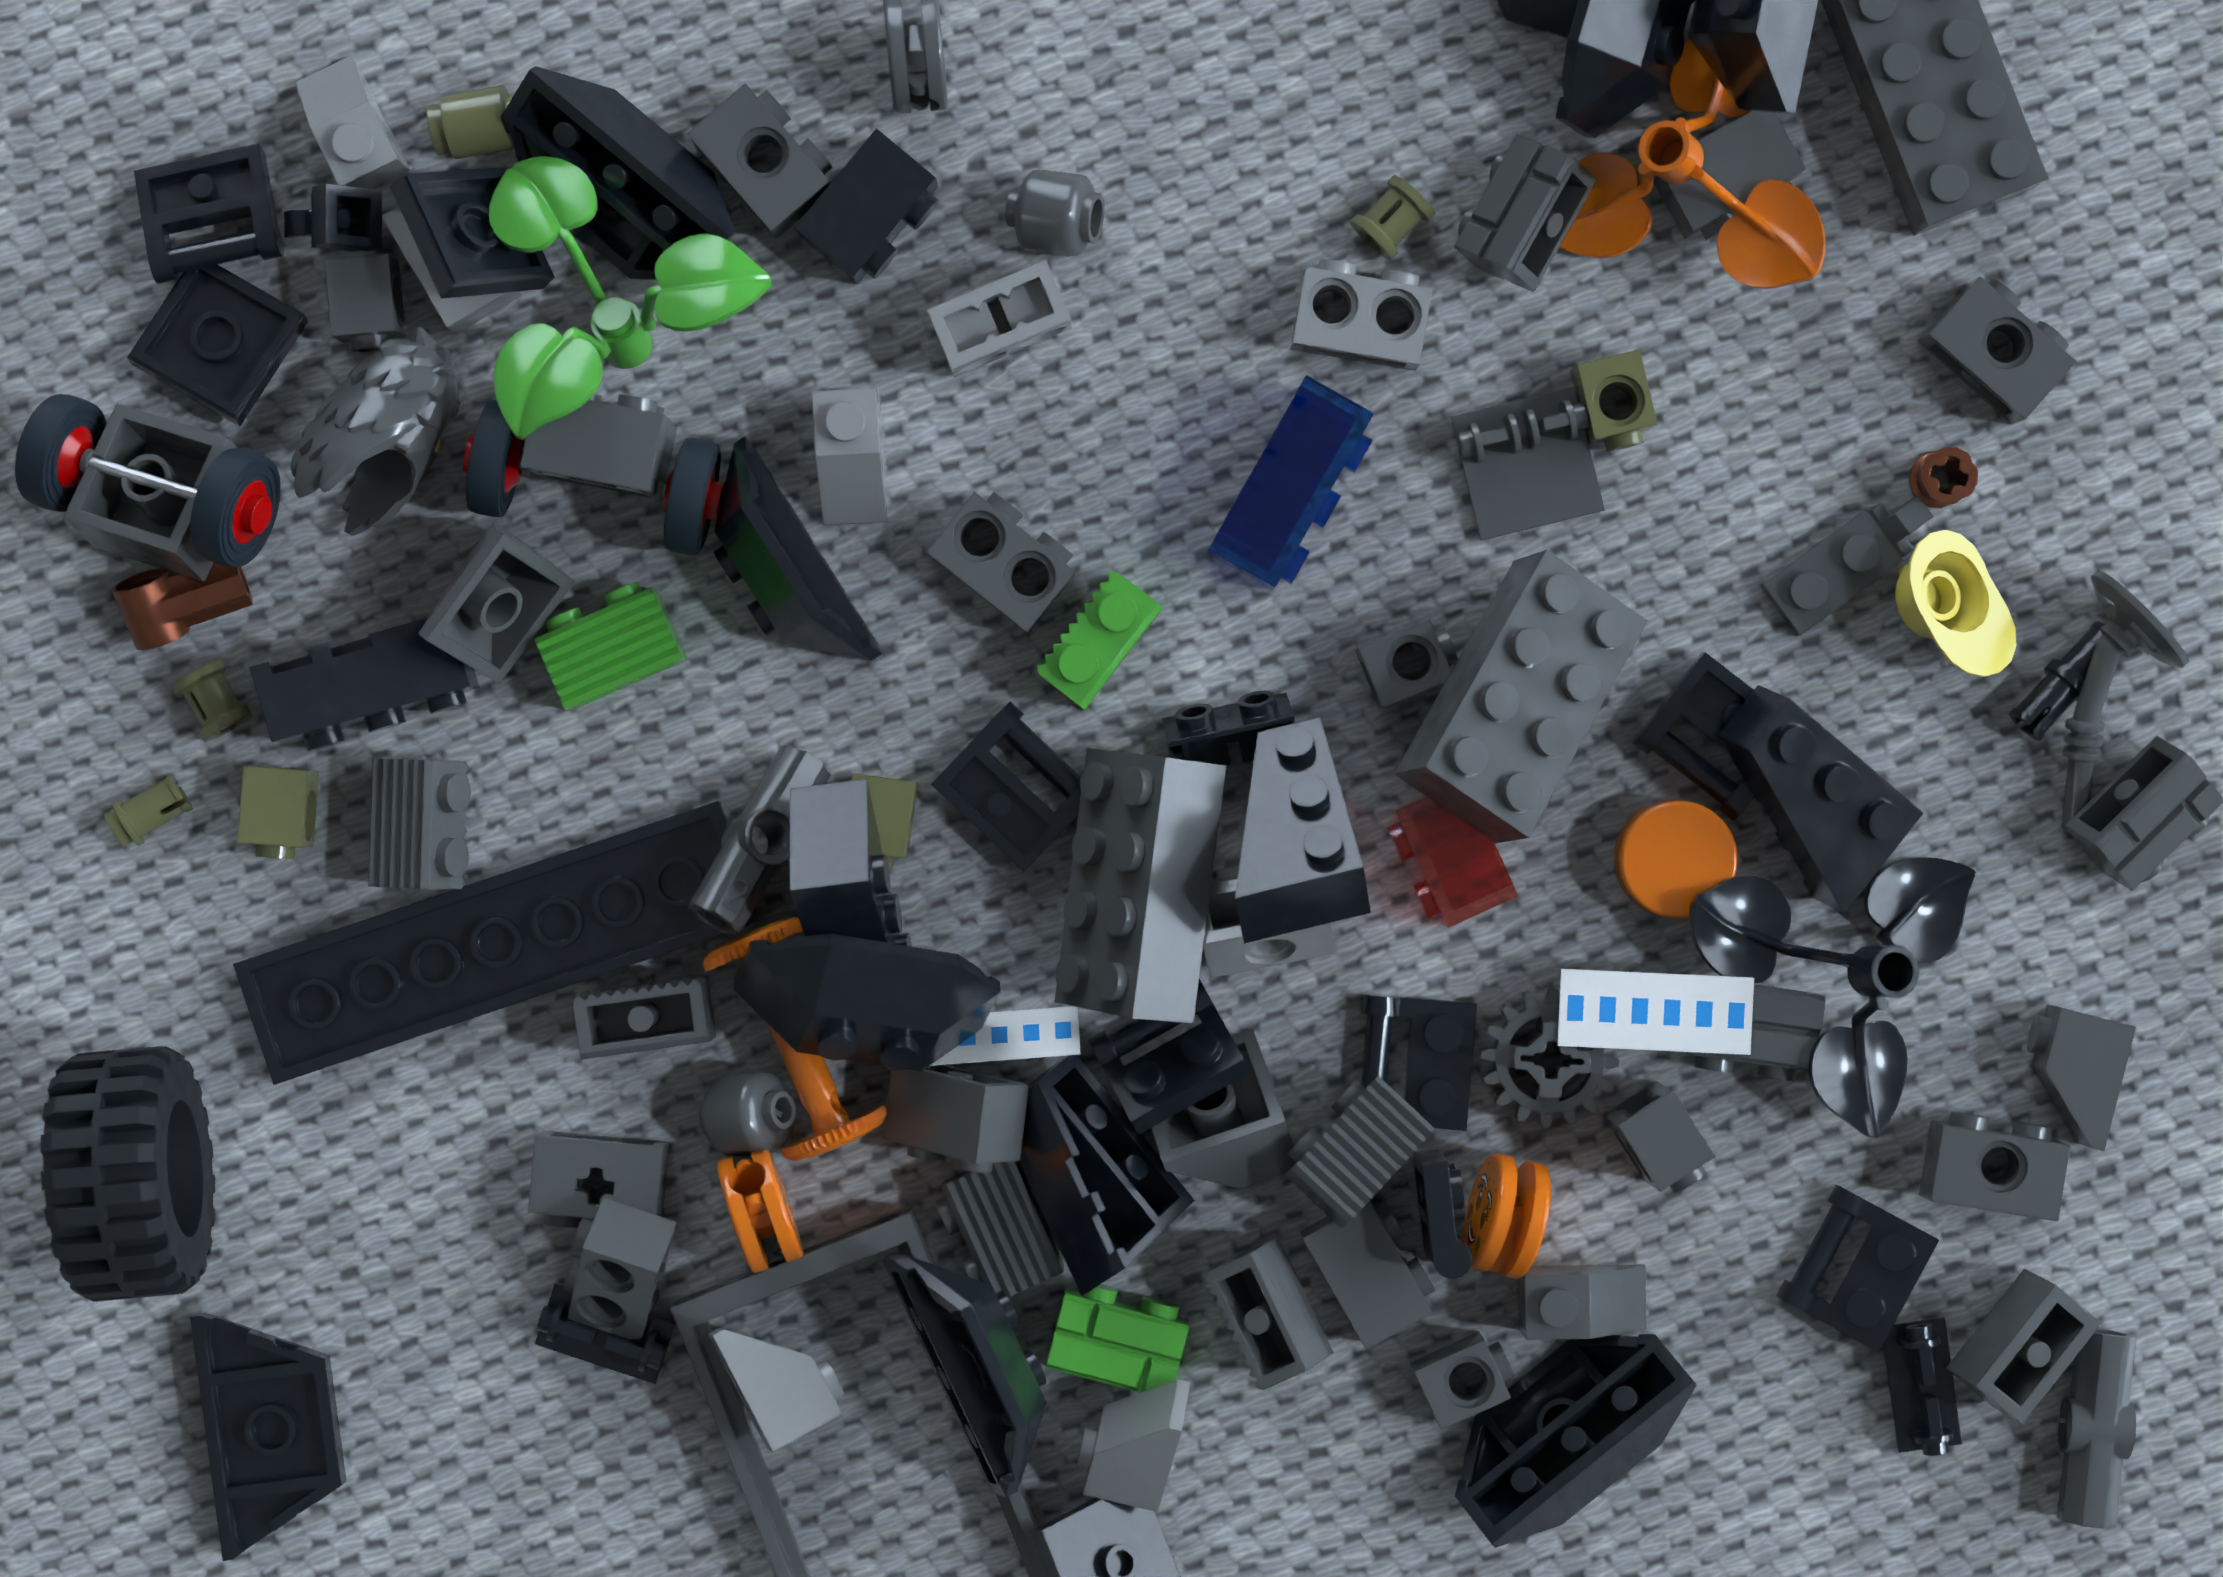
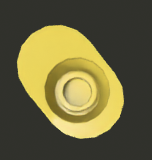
(1954, 602)

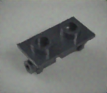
(1203, 732)
(600, 1347)
(1922, 1387)

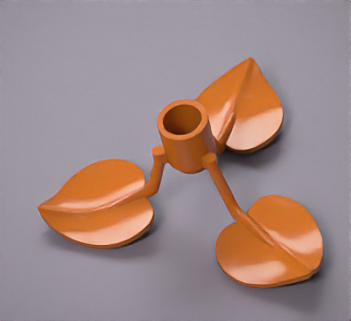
(1767, 243)

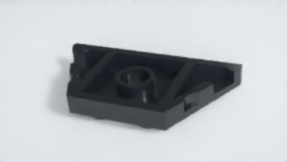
(265, 1428)

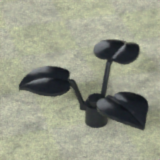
(1920, 913)

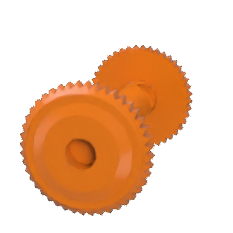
(807, 1071)

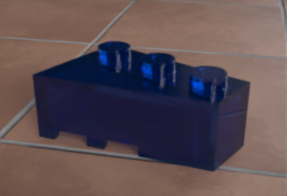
(1293, 484)

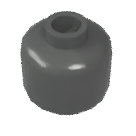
(1055, 213)
(747, 1113)

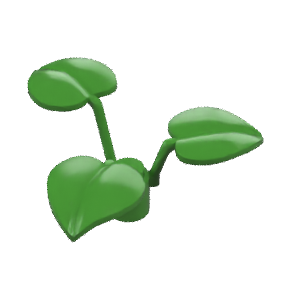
(553, 374)

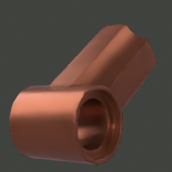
(165, 604)

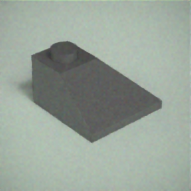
(496, 603)
(1233, 1133)

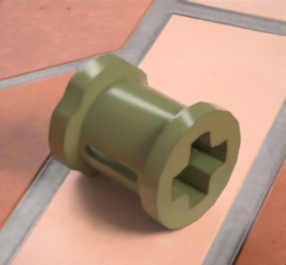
(1392, 217)
(212, 700)

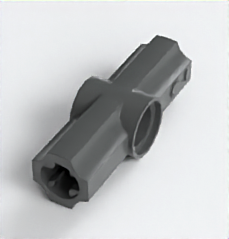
(740, 870)
(2097, 1430)

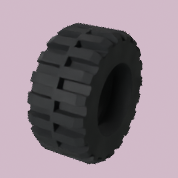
(128, 1173)

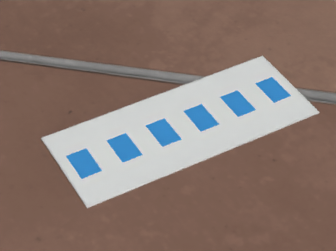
(1655, 1011)
(1020, 1036)

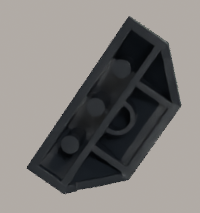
(1756, 48)
(1618, 59)
(642, 177)
(783, 565)
(865, 998)
(977, 1363)
(1569, 1433)

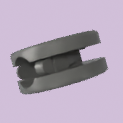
(915, 58)

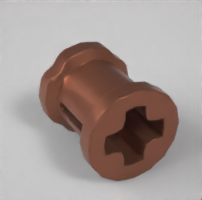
(1959, 467)

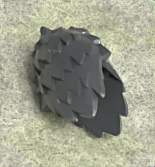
(386, 424)

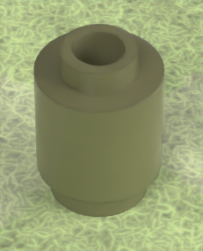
(470, 123)

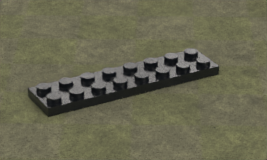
(482, 945)

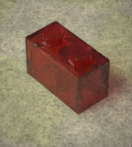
(1455, 861)

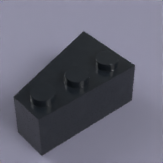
(1094, 1174)

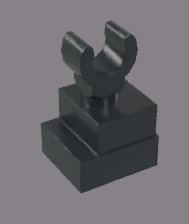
(339, 219)

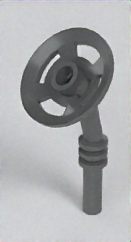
(2129, 628)

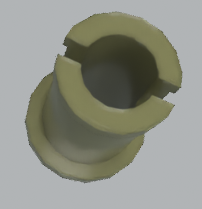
(147, 811)

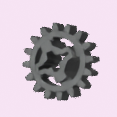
(1545, 1087)

